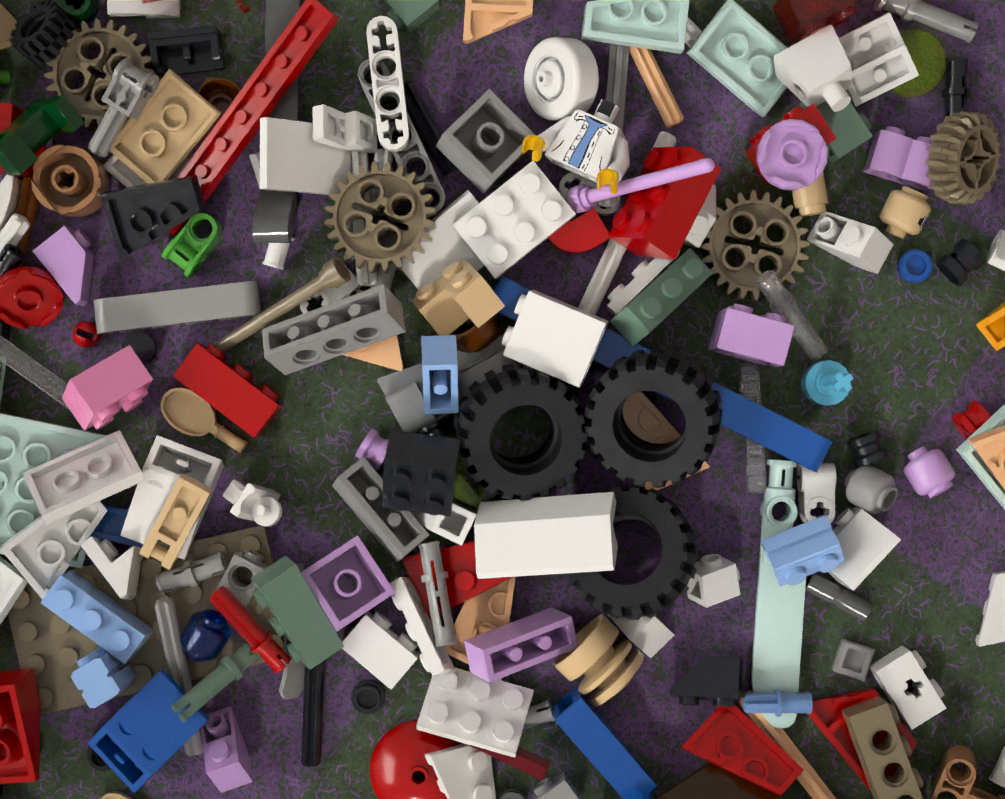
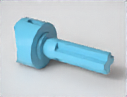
(826, 383)

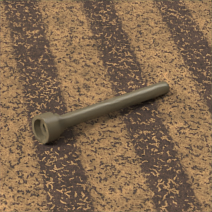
(333, 274)

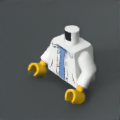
(585, 146)

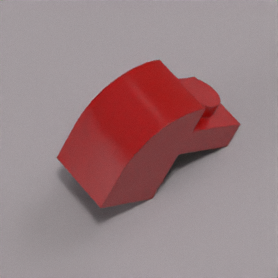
(580, 235)

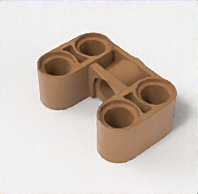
(958, 781)

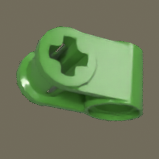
(192, 244)

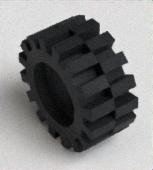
(42, 32)

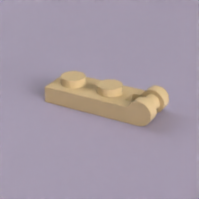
(176, 520)

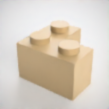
(456, 298)

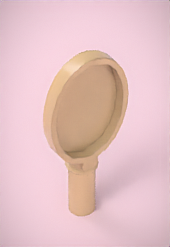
(196, 417)

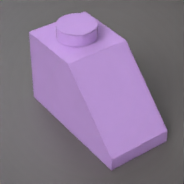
(69, 262)

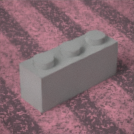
(394, 529)

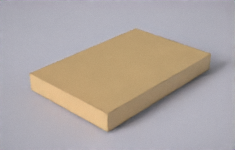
(166, 130)

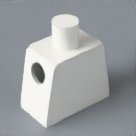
(816, 70)

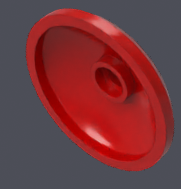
(399, 756)

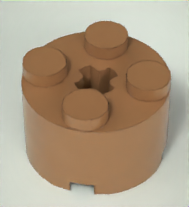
(52, 175)

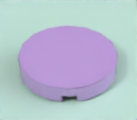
(792, 154)

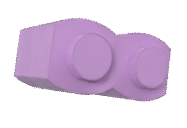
(899, 158)

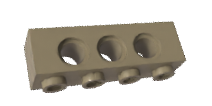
(863, 722)

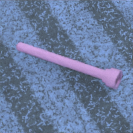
(584, 197)

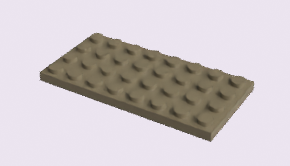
(54, 646)

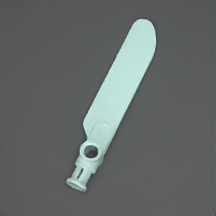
(778, 608)

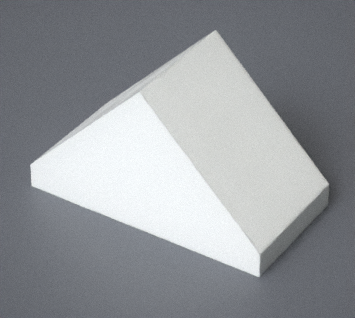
(645, 633)

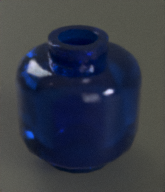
(205, 635)

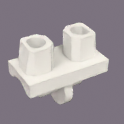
(254, 503)

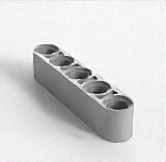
(414, 150)
(177, 307)

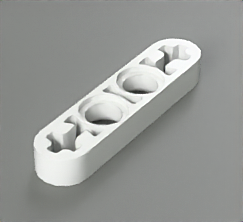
(385, 84)

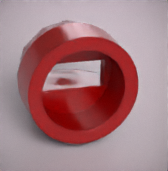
(86, 326)

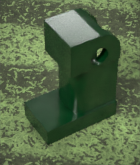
(33, 130)

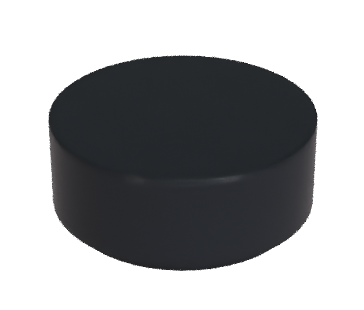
(142, 344)

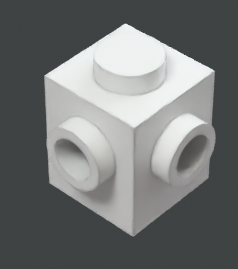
(714, 581)

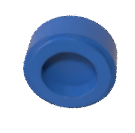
(914, 266)

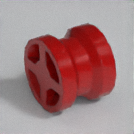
(970, 419)

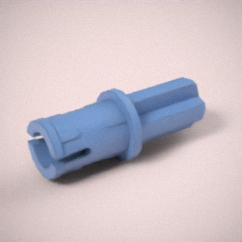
(778, 702)

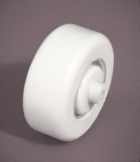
(560, 78)

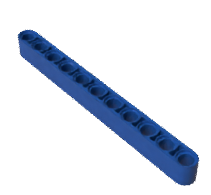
(738, 412)

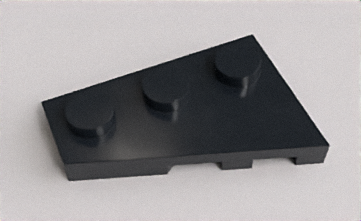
(150, 210)

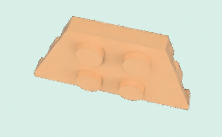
(490, 16)

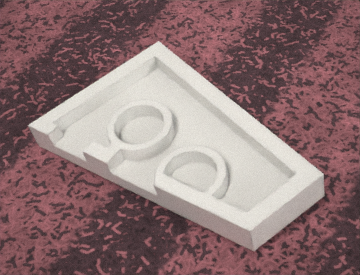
(45, 550)

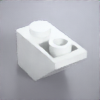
(851, 241)
(454, 527)

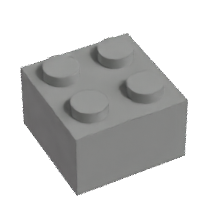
(485, 141)

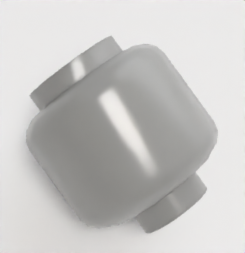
(871, 489)

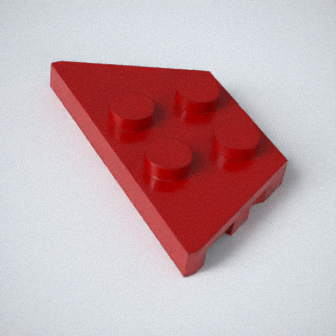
(830, 720)

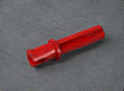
(250, 629)

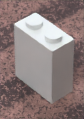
(554, 337)

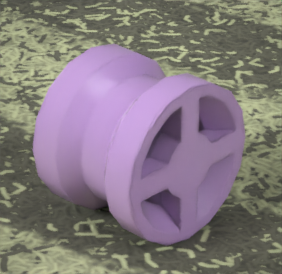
(373, 449)

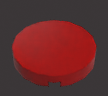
(29, 297)

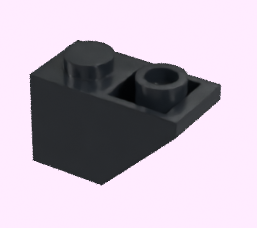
(711, 679)

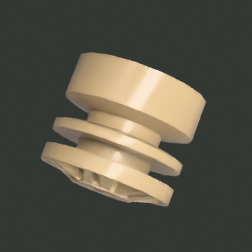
(604, 665)

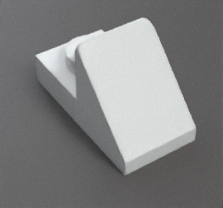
(119, 572)

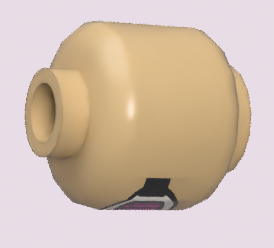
(905, 212)

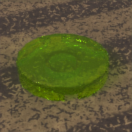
(928, 59)

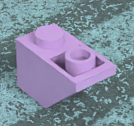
(225, 751)

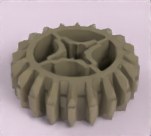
(963, 157)

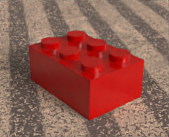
(660, 217)

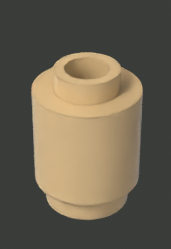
(811, 199)

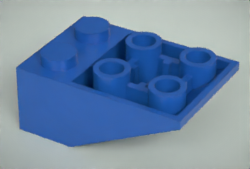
(146, 732)

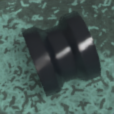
(867, 448)

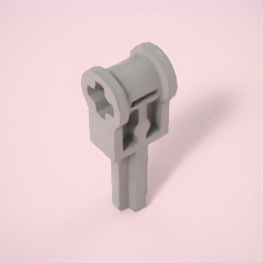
(126, 100)

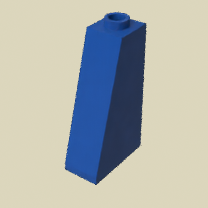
(603, 746)

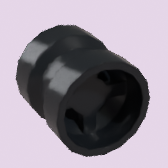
(960, 262)

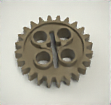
(75, 62)
(759, 216)
(367, 244)

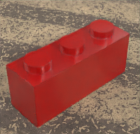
(228, 389)

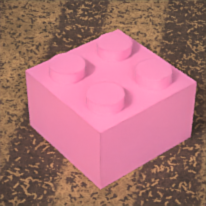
(107, 388)

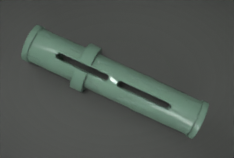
(218, 679)

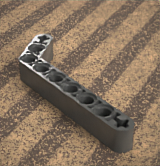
(278, 210)

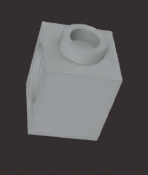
(240, 590)

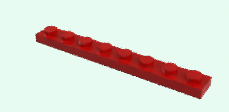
(259, 97)

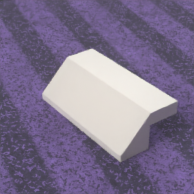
(545, 535)

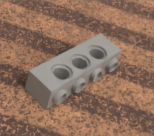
(333, 330)

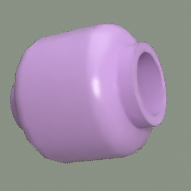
(929, 472)

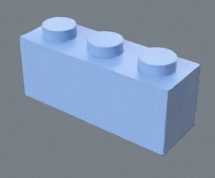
(97, 616)

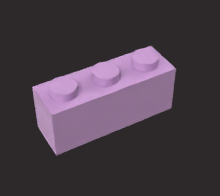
(520, 644)

